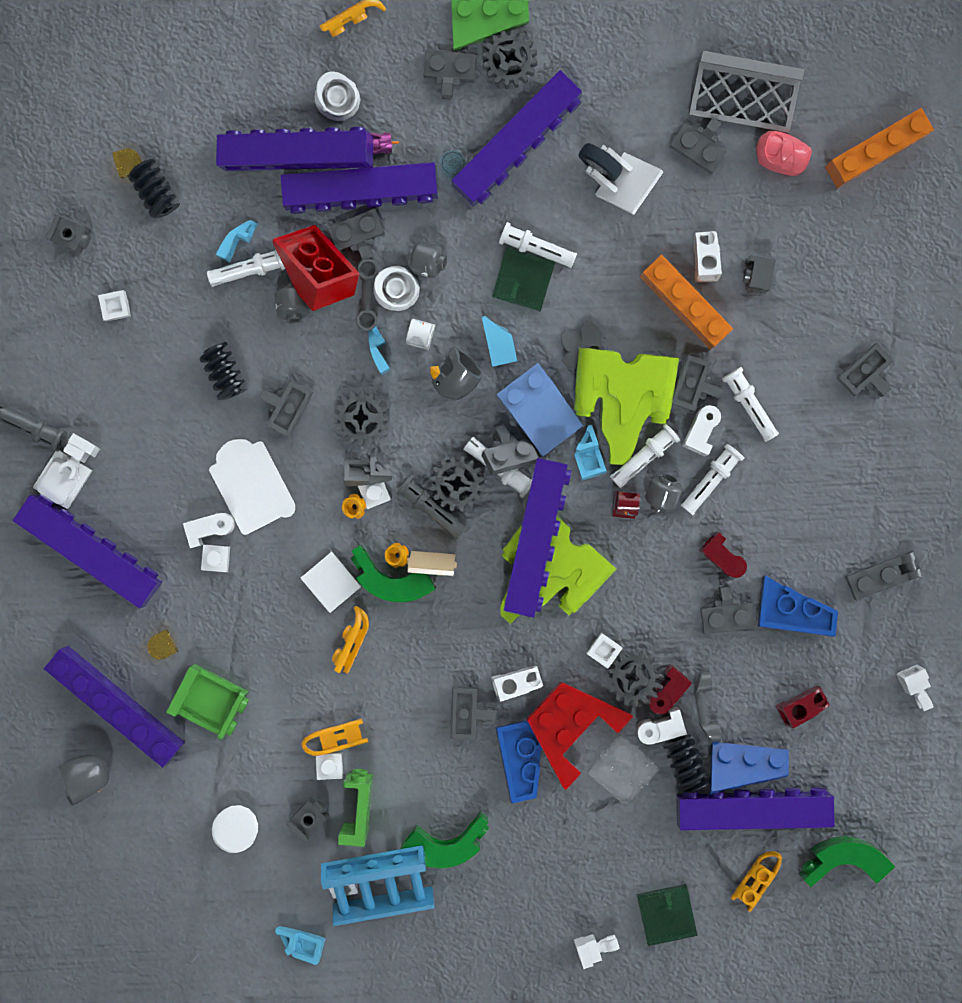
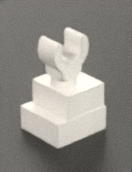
(79, 451)
(915, 681)
(590, 950)

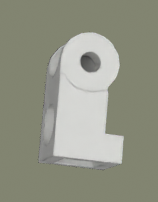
(707, 257)
(420, 334)
(701, 429)
(215, 524)
(516, 683)
(661, 729)

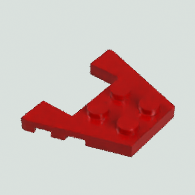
(561, 721)

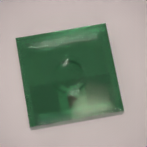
(523, 279)
(667, 915)

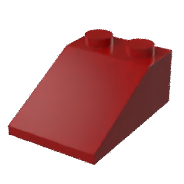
(316, 267)

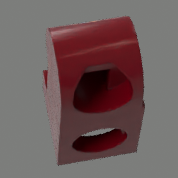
(625, 504)
(722, 558)
(672, 690)
(803, 707)

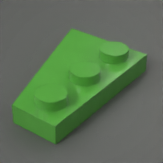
(484, 18)

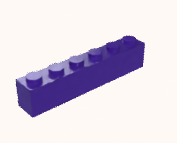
(516, 138)
(294, 149)
(359, 187)
(536, 536)
(87, 550)
(114, 705)
(755, 810)

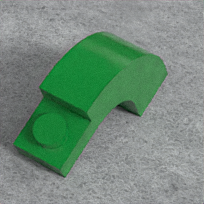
(389, 588)
(843, 851)
(449, 852)

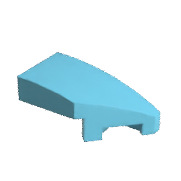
(242, 232)
(375, 341)
(499, 343)
(589, 456)
(301, 944)

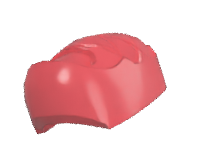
(782, 153)

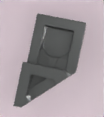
(364, 472)

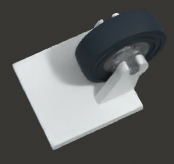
(623, 179)

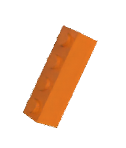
(879, 148)
(686, 302)

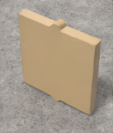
(431, 563)

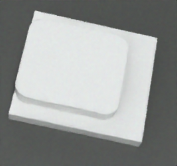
(59, 486)
(330, 582)

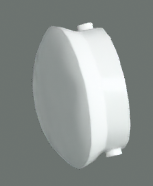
(336, 96)
(396, 288)
(235, 829)

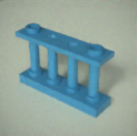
(376, 867)

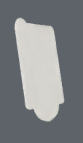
(251, 485)

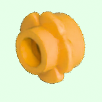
(347, 506)
(390, 555)

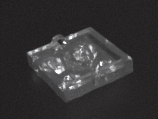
(623, 769)

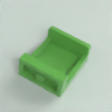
(209, 701)
(356, 833)

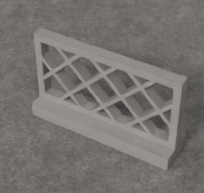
(751, 69)

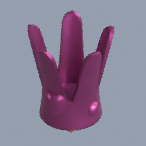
(382, 143)

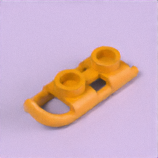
(355, 13)
(352, 635)
(329, 738)
(762, 876)

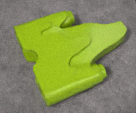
(626, 395)
(572, 566)

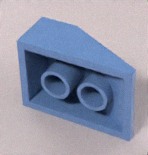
(539, 409)

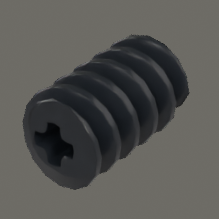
(151, 190)
(222, 371)
(688, 763)

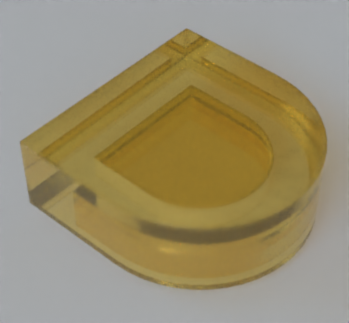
(125, 161)
(161, 645)

